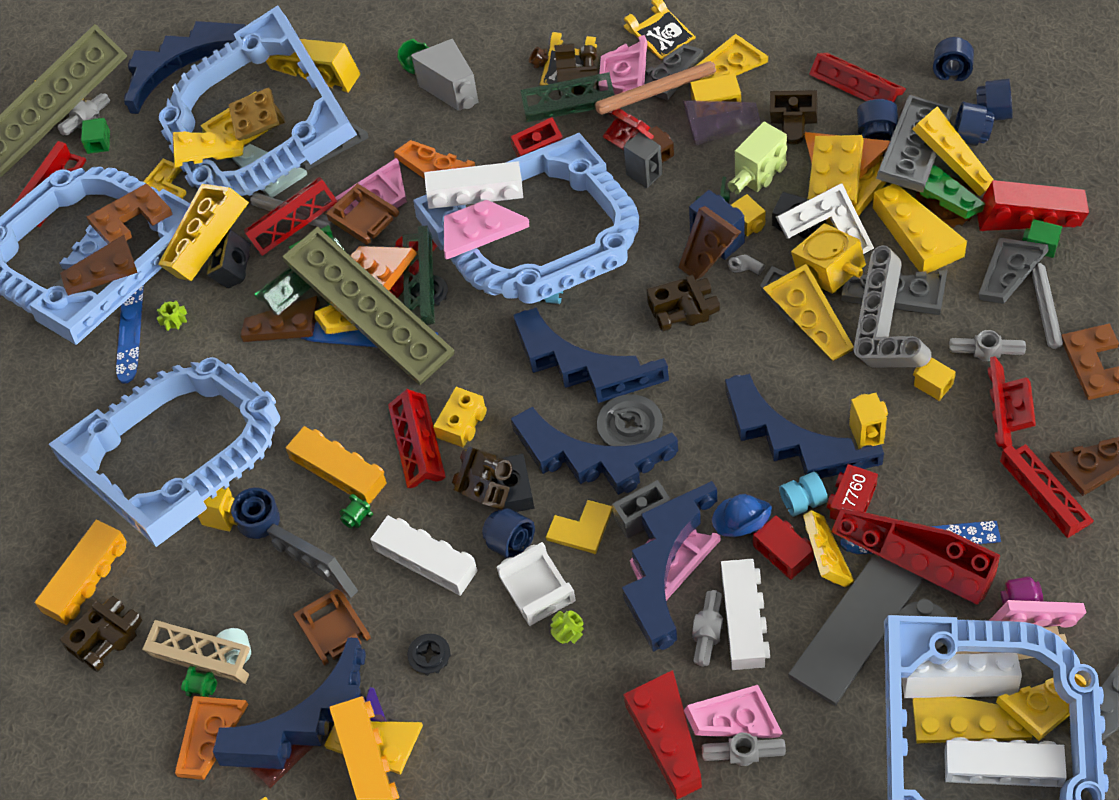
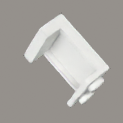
(535, 584)

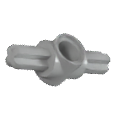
(83, 111)
(984, 339)
(707, 628)
(758, 749)

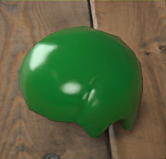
(406, 50)

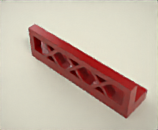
(853, 79)
(53, 162)
(284, 209)
(420, 434)
(1042, 493)

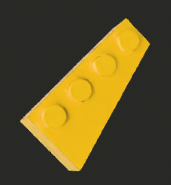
(330, 59)
(201, 230)
(917, 230)

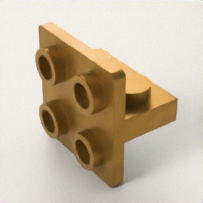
(255, 114)

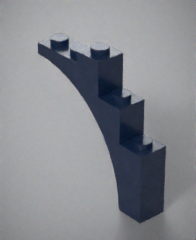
(152, 67)
(586, 460)
(270, 741)

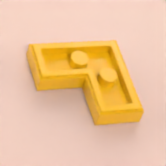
(163, 176)
(584, 533)

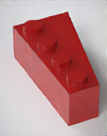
(664, 728)

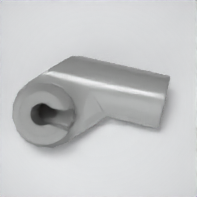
(745, 263)

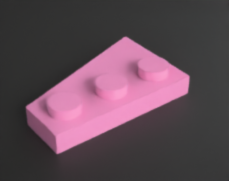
(1041, 613)
(733, 714)

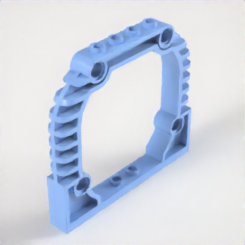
(310, 140)
(584, 168)
(81, 312)
(180, 500)
(912, 641)

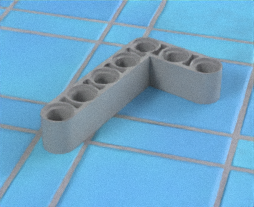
(881, 290)

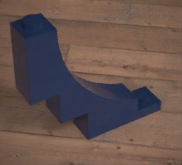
(607, 374)
(816, 452)
(667, 529)

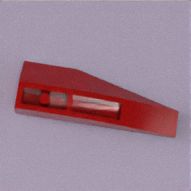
(923, 550)

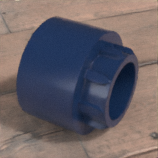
(955, 56)
(997, 98)
(877, 119)
(974, 123)
(252, 502)
(508, 529)

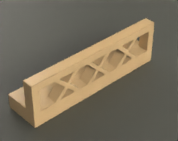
(188, 658)

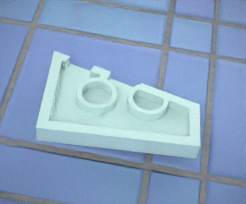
(252, 153)

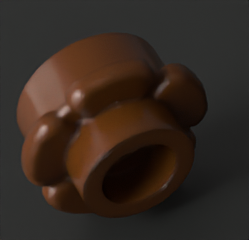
(538, 57)

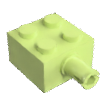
(759, 158)

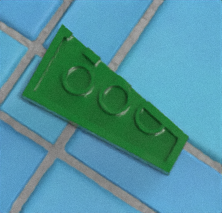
(951, 194)

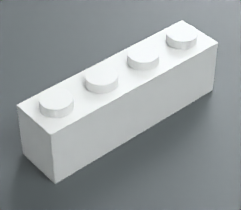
(473, 185)
(424, 554)
(743, 614)
(966, 677)
(1005, 762)

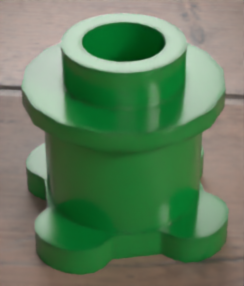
(355, 512)
(199, 683)

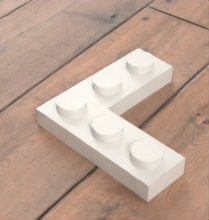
(832, 204)

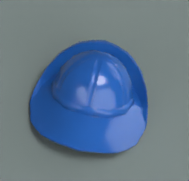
(741, 515)

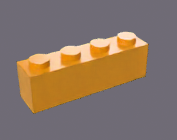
(336, 465)
(81, 572)
(362, 751)

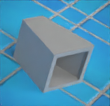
(446, 75)

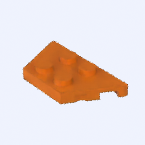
(870, 154)

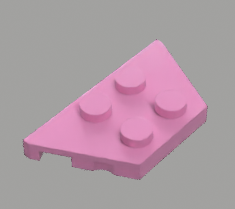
(625, 66)
(385, 183)
(478, 226)
(687, 558)

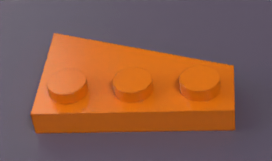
(425, 159)

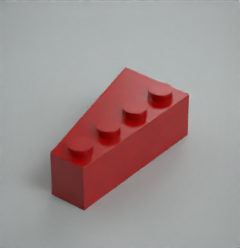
(1017, 204)

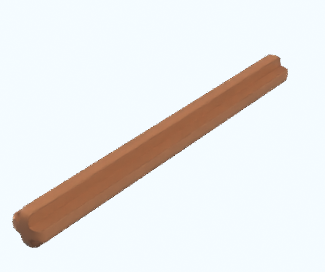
(655, 87)

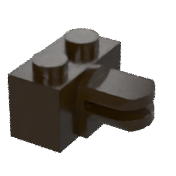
(793, 111)

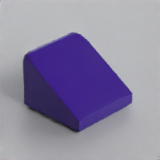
(378, 712)

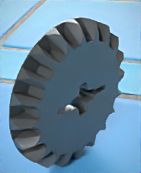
(628, 407)

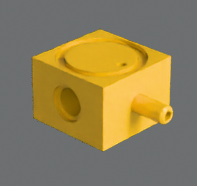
(830, 257)

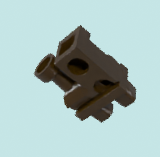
(567, 68)
(687, 297)
(475, 475)
(101, 625)

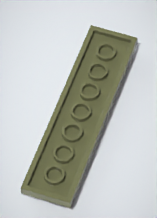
(56, 94)
(368, 305)

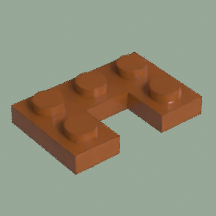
(110, 219)
(1082, 352)

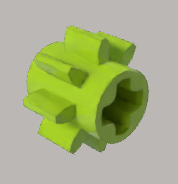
(171, 315)
(567, 627)

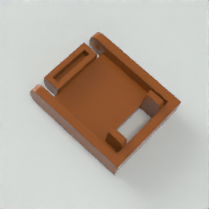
(366, 218)
(331, 632)

